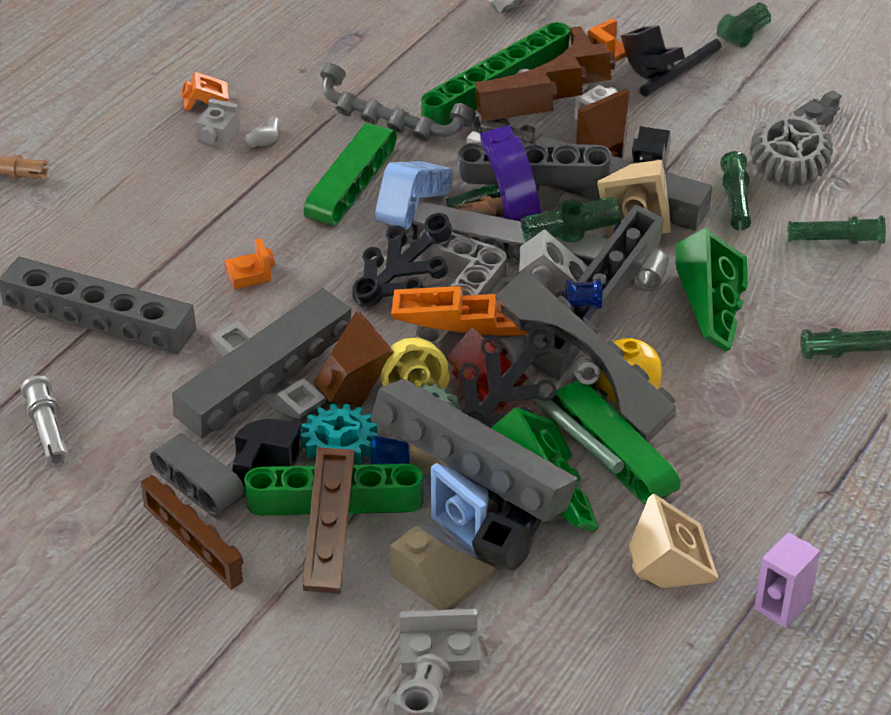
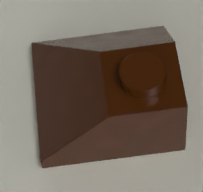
(605, 123)
(354, 363)

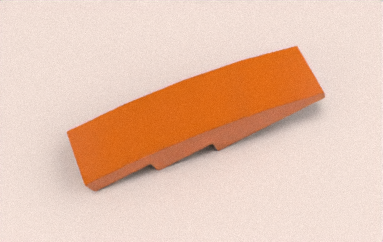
(451, 311)

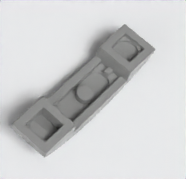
(288, 396)

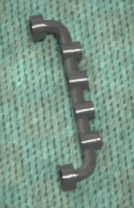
(397, 118)

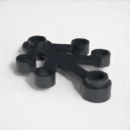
(372, 288)
(500, 387)

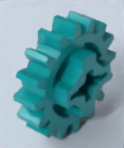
(339, 430)

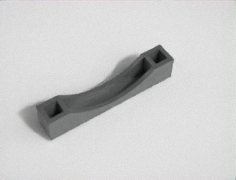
(531, 304)

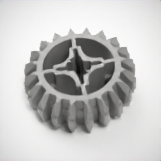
(791, 148)

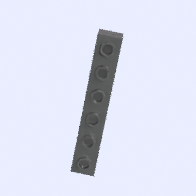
(98, 304)

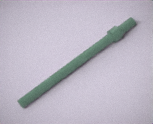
(578, 433)

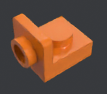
(203, 88)
(251, 268)

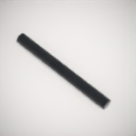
(680, 67)

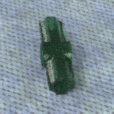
(572, 219)

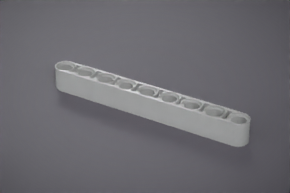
(509, 237)

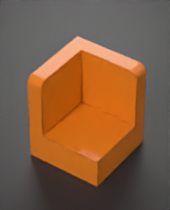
(606, 34)

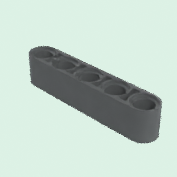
(549, 164)

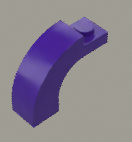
(512, 173)

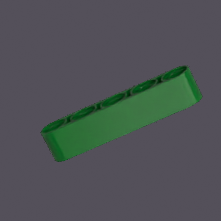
(350, 174)
(644, 467)
(373, 489)

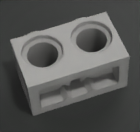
(551, 261)

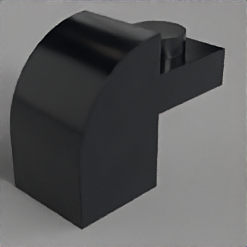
(648, 53)
(651, 145)
(266, 445)
(505, 536)

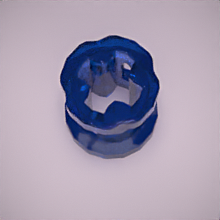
(584, 293)

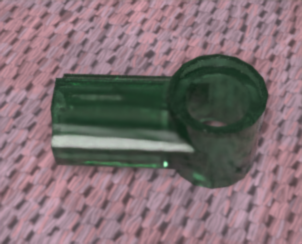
(742, 27)

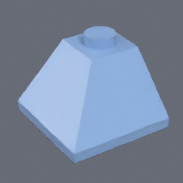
(457, 503)

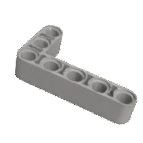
(476, 270)

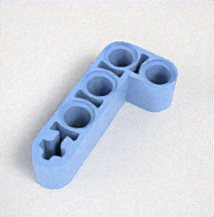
(404, 185)

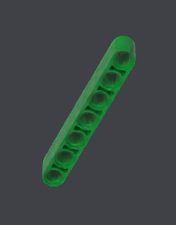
(526, 53)

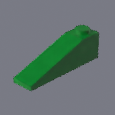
(713, 282)
(544, 439)

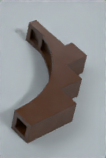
(537, 88)

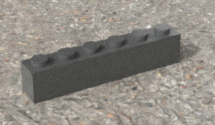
(687, 198)
(616, 267)
(260, 363)
(474, 449)

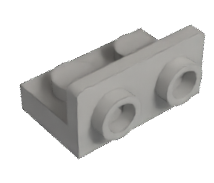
(442, 633)

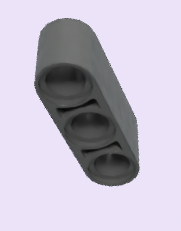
(197, 474)

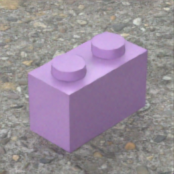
(786, 579)

